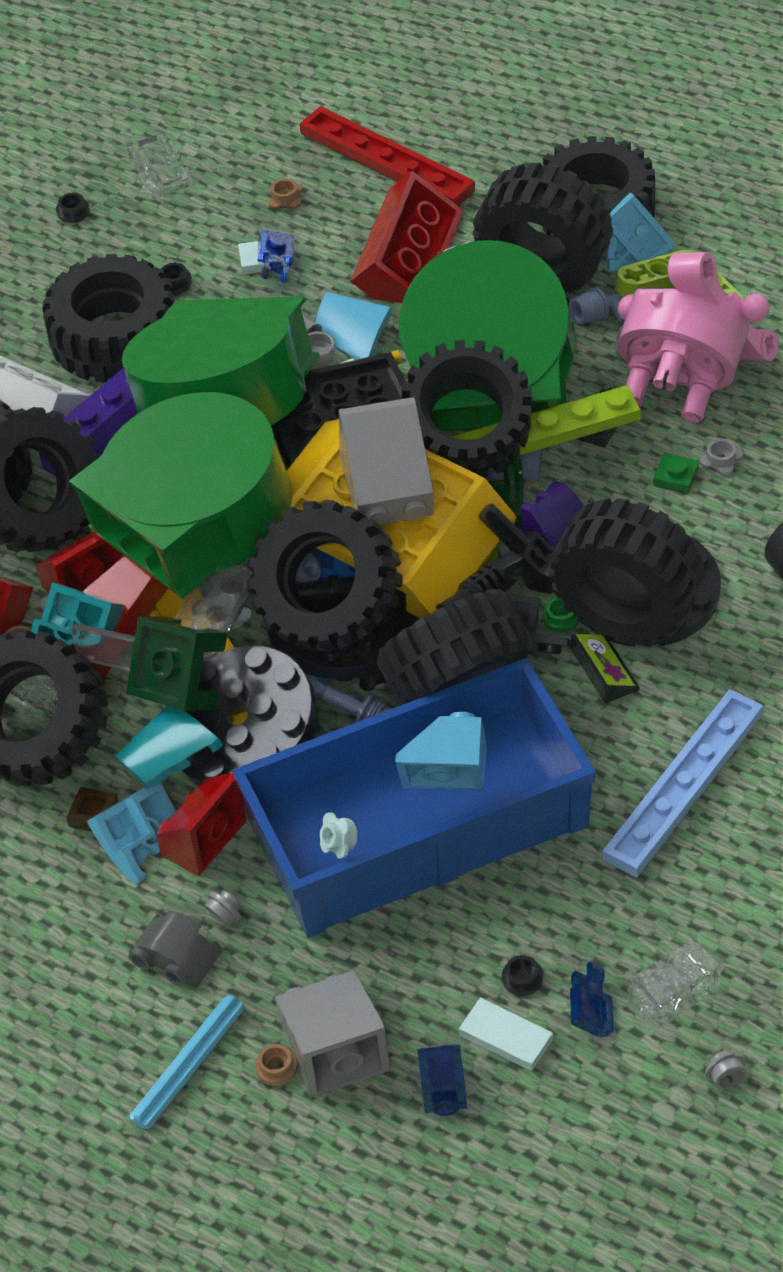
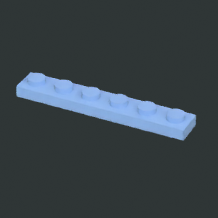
(682, 783)

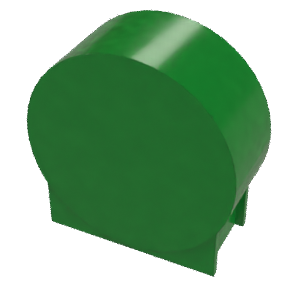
(495, 297)
(225, 347)
(187, 487)

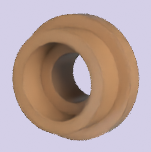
(273, 1054)

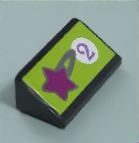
(603, 666)

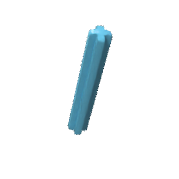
(187, 1062)

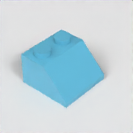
(446, 755)

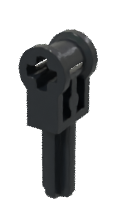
(529, 546)

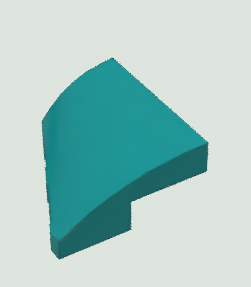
(71, 606)
(165, 746)

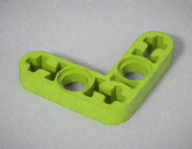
(642, 276)

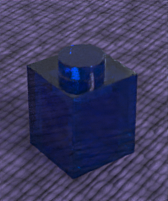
(442, 1079)

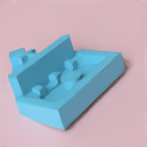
(635, 235)

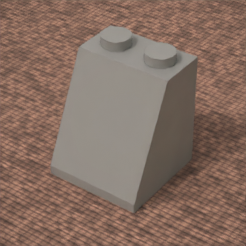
(386, 461)
(333, 1032)

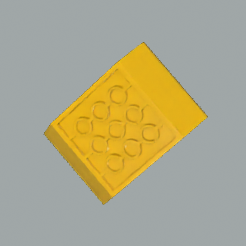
(432, 550)

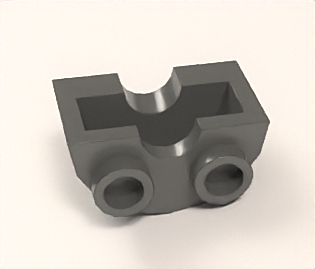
(177, 948)

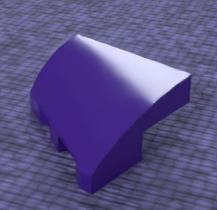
(551, 512)

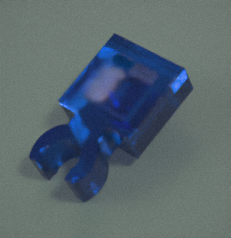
(276, 253)

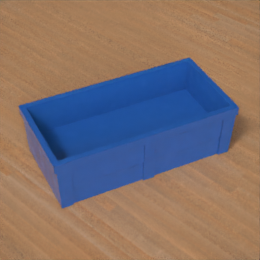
(416, 837)

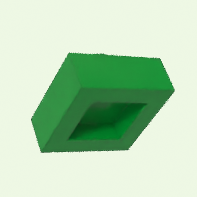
(676, 473)

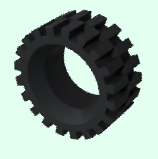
(608, 165)
(480, 372)

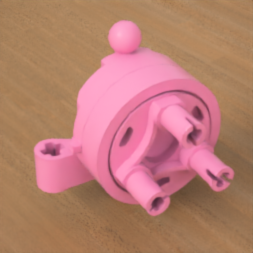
(691, 333)

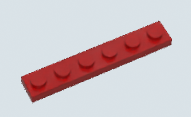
(382, 153)

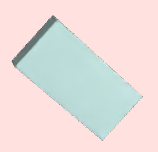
(506, 1034)

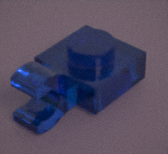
(589, 1004)

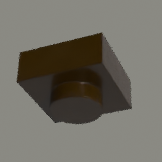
(87, 805)

